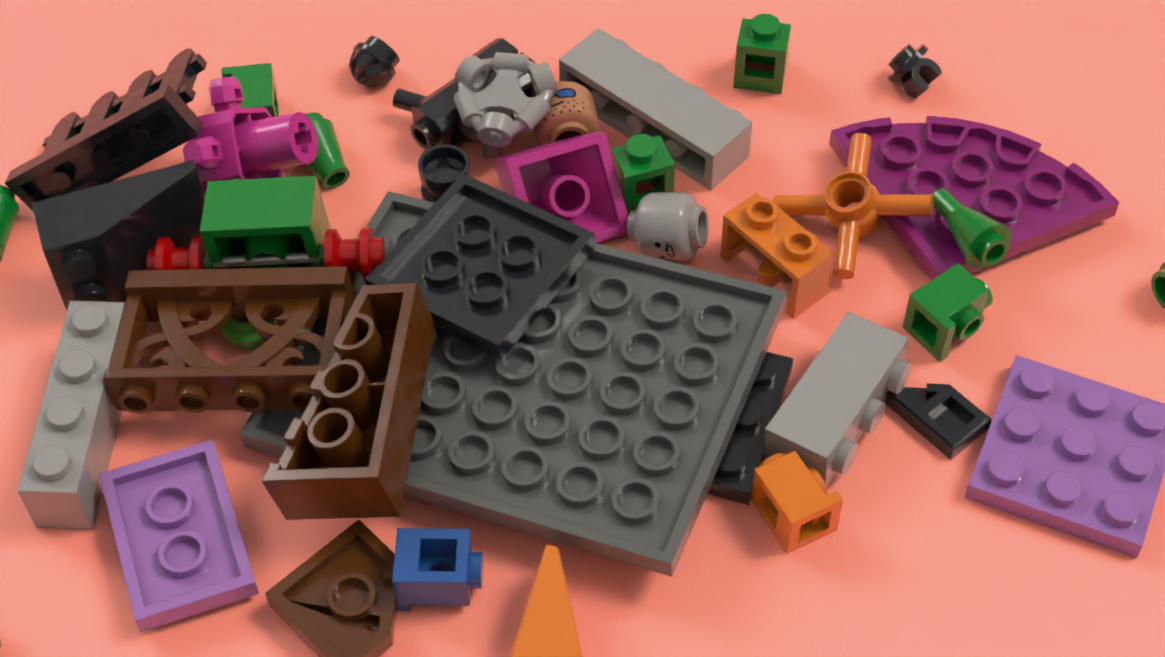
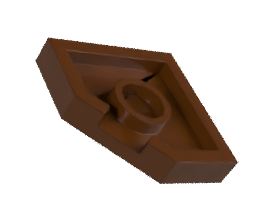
(341, 596)

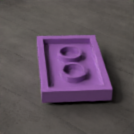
(177, 535)

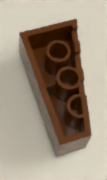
(361, 423)

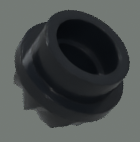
(373, 62)

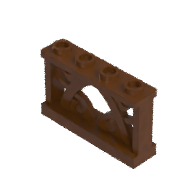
(196, 382)

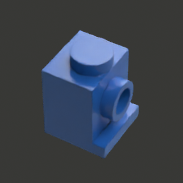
(435, 567)

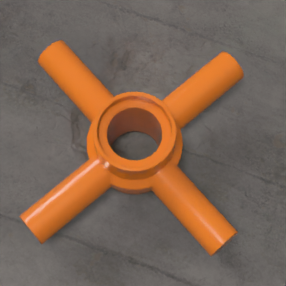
(858, 220)

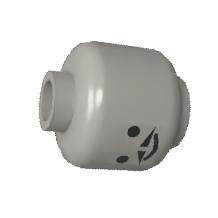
(669, 226)

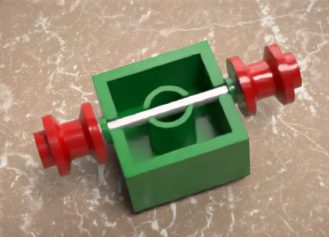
(268, 226)

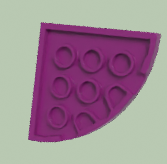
(982, 170)

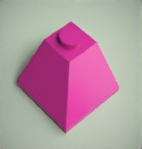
(569, 180)

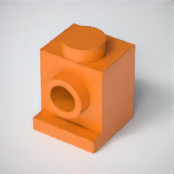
(794, 501)

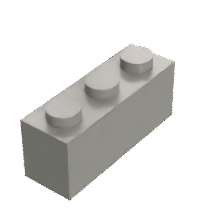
(840, 396)

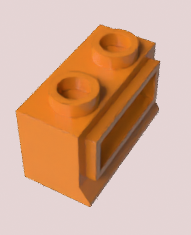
(786, 245)

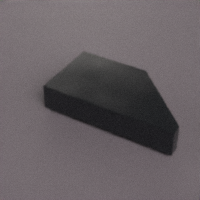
(940, 416)

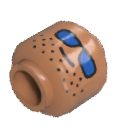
(570, 115)

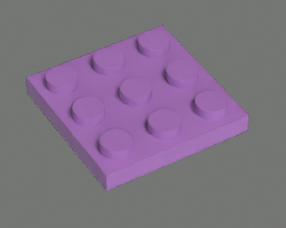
(1073, 456)

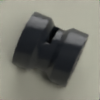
(440, 169)

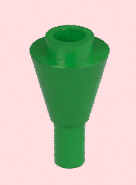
(979, 237)

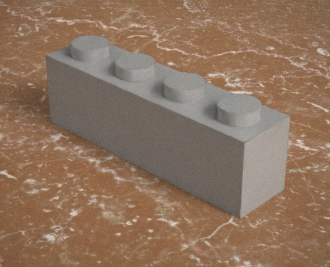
(646, 98)
(74, 422)

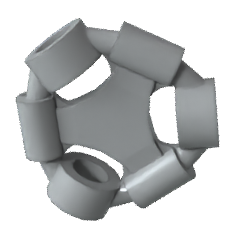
(491, 108)

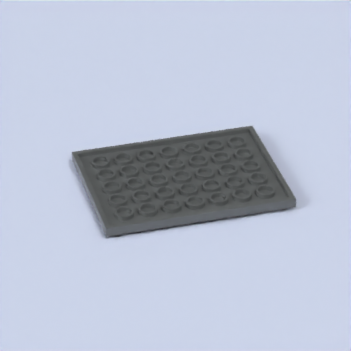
(598, 413)

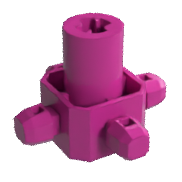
(247, 140)

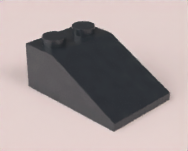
(109, 228)

